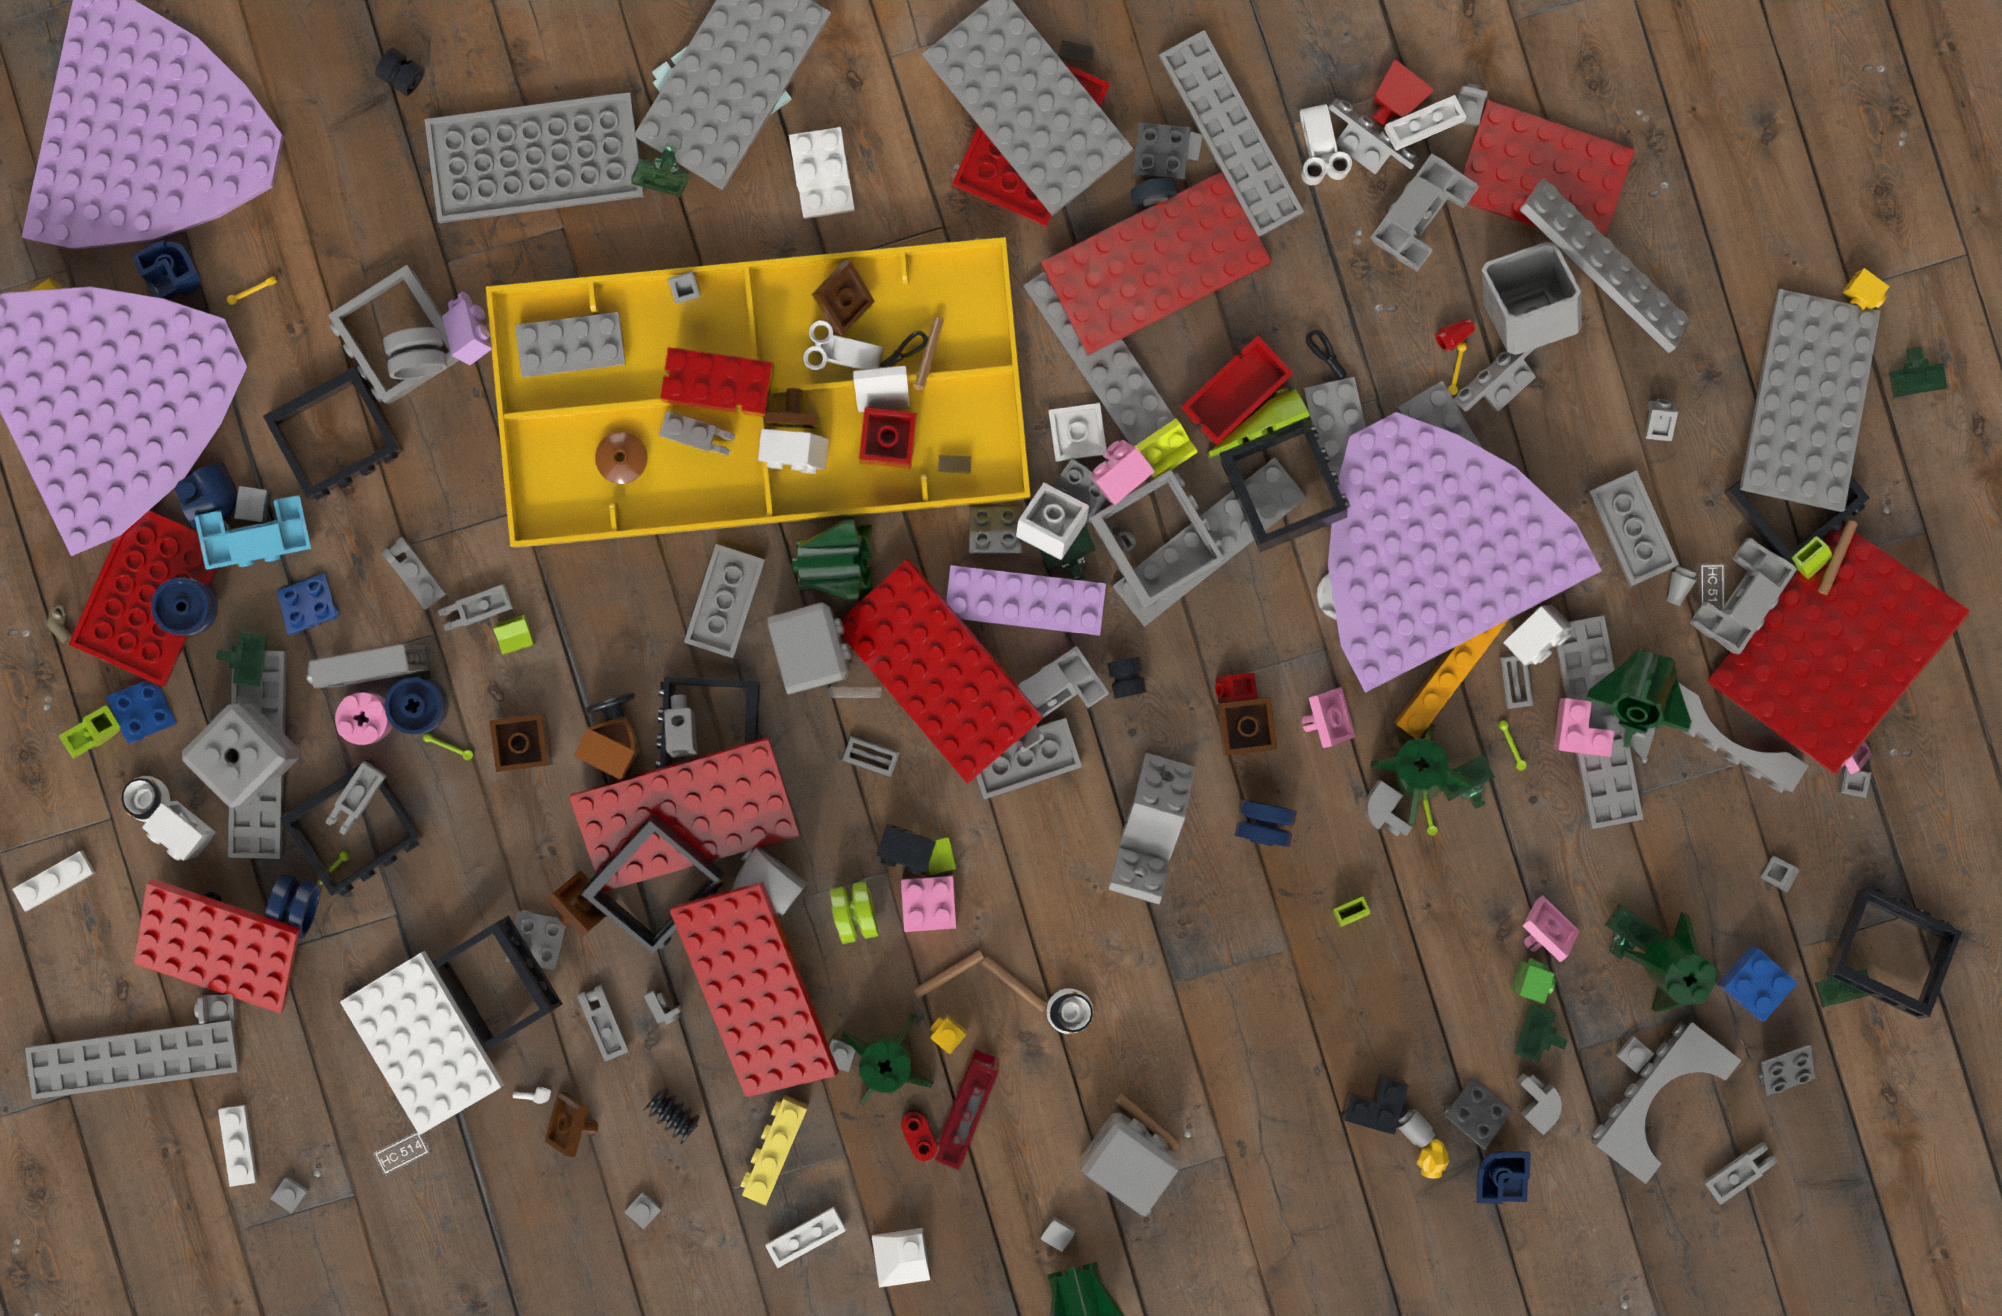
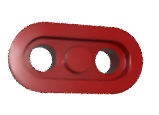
(919, 1136)

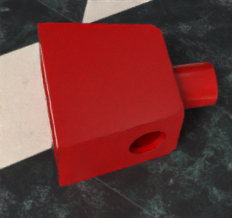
(1399, 94)

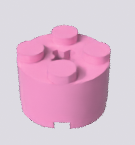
(349, 718)

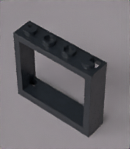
(310, 399)
(1737, 498)
(1301, 527)
(667, 690)
(366, 872)
(593, 892)
(1920, 918)
(526, 968)

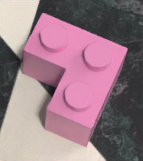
(1122, 472)
(1573, 731)

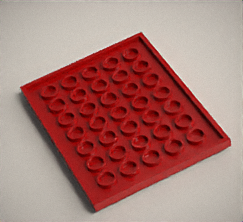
(1840, 660)

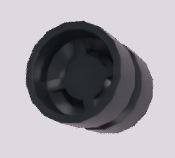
(396, 70)
(1127, 677)

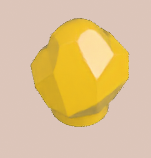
(1433, 1159)

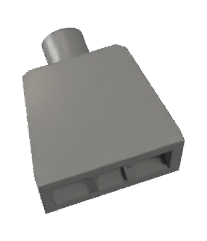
(680, 740)

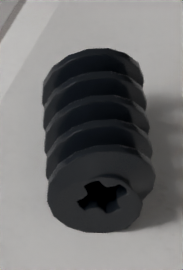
(672, 1114)

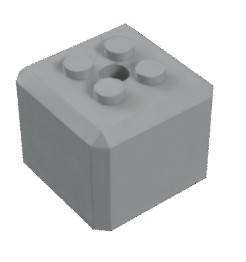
(1532, 298)
(809, 647)
(262, 749)
(1129, 1162)

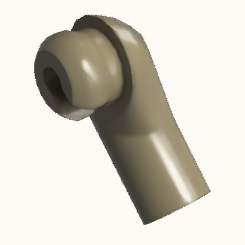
(57, 622)

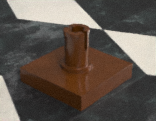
(843, 297)
(793, 417)
(574, 907)
(568, 1124)

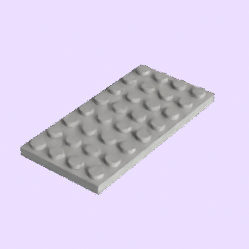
(730, 82)
(1027, 103)
(533, 157)
(1810, 400)

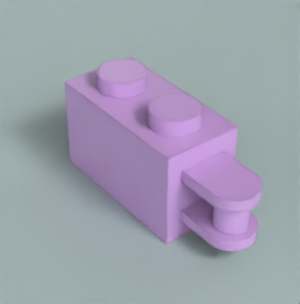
(466, 329)

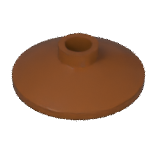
(633, 463)

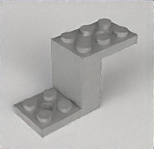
(1152, 828)

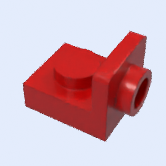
(1235, 687)

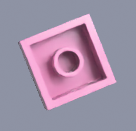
(928, 903)

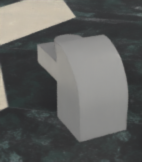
(1379, 806)
(1546, 1105)

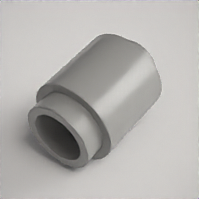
(1415, 1127)

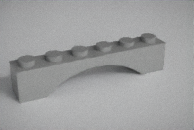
(1778, 767)

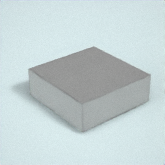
(1855, 783)

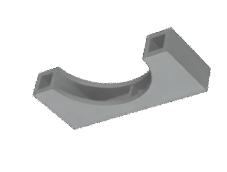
(1685, 1053)

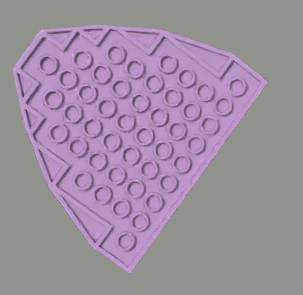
(144, 133)
(110, 400)
(1439, 546)

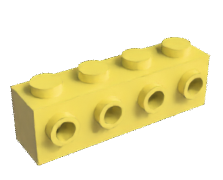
(774, 1152)

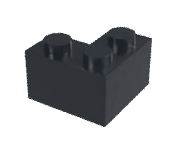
(905, 848)
(1382, 1110)

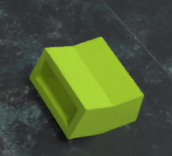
(1812, 557)
(514, 634)
(942, 857)
(1342, 922)

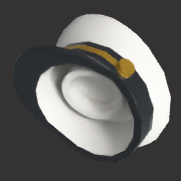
(144, 796)
(1070, 1011)

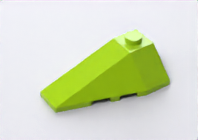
(1275, 414)

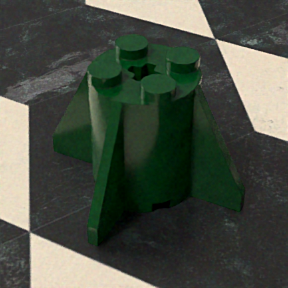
(836, 561)
(1643, 694)
(1425, 784)
(1677, 968)
(890, 1047)
(1081, 1293)

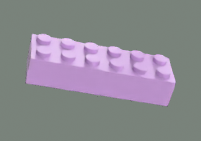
(1026, 600)

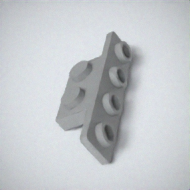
(1366, 142)
(1498, 382)

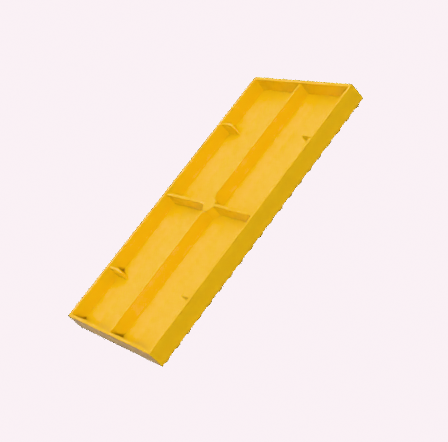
(764, 314)

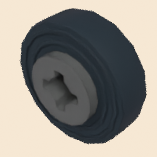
(1153, 191)

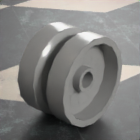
(415, 353)

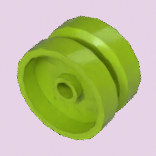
(850, 913)

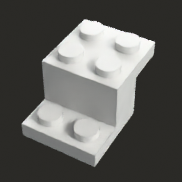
(822, 172)

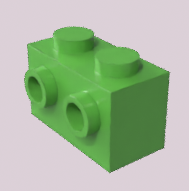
(1533, 980)

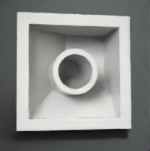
(901, 1257)

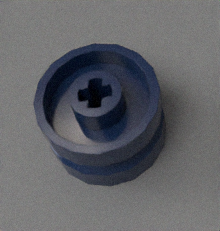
(181, 620)
(401, 709)
(1265, 825)
(294, 903)

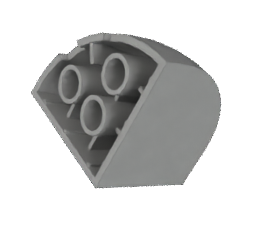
(779, 880)

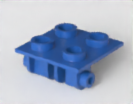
(307, 604)
(140, 710)

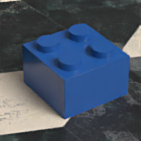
(1757, 983)

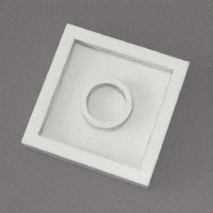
(881, 388)
(1077, 432)

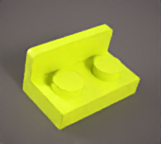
(1166, 448)

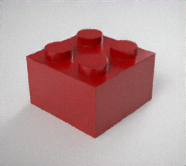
(887, 438)

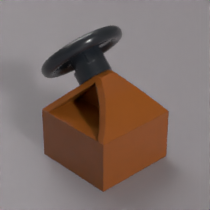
(612, 744)

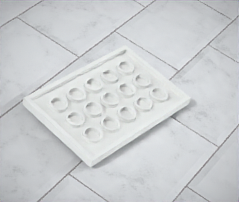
(422, 1043)

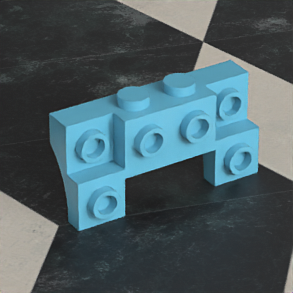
(255, 541)

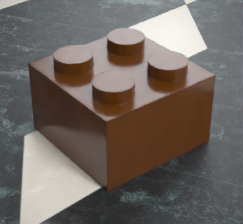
(1247, 726)
(521, 742)

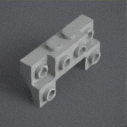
(1417, 208)
(1750, 601)
(1057, 685)

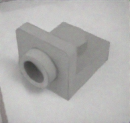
(1472, 101)
(1661, 420)
(658, 1005)
(215, 1008)

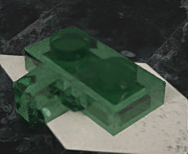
(661, 174)
(1917, 375)
(1074, 556)
(246, 658)
(1479, 773)
(1630, 932)
(1834, 992)
(1538, 1034)

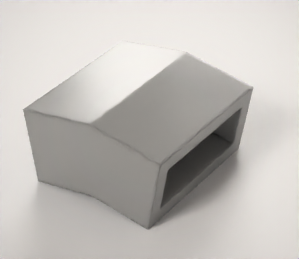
(252, 504)

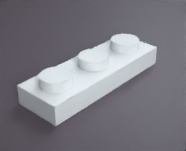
(1425, 122)
(54, 880)
(238, 1145)
(805, 1237)

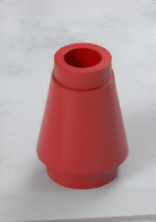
(1454, 334)

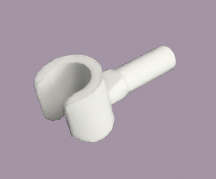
(541, 1095)

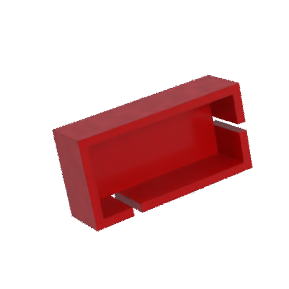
(717, 382)
(1236, 391)

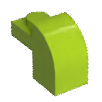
(91, 733)

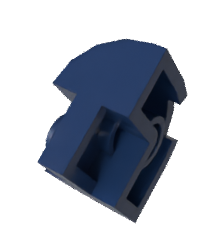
(167, 269)
(206, 492)
(1503, 1177)

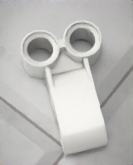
(1321, 145)
(843, 351)

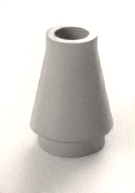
(1680, 585)

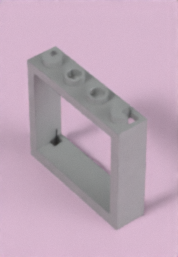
(353, 350)
(1189, 506)
(368, 666)

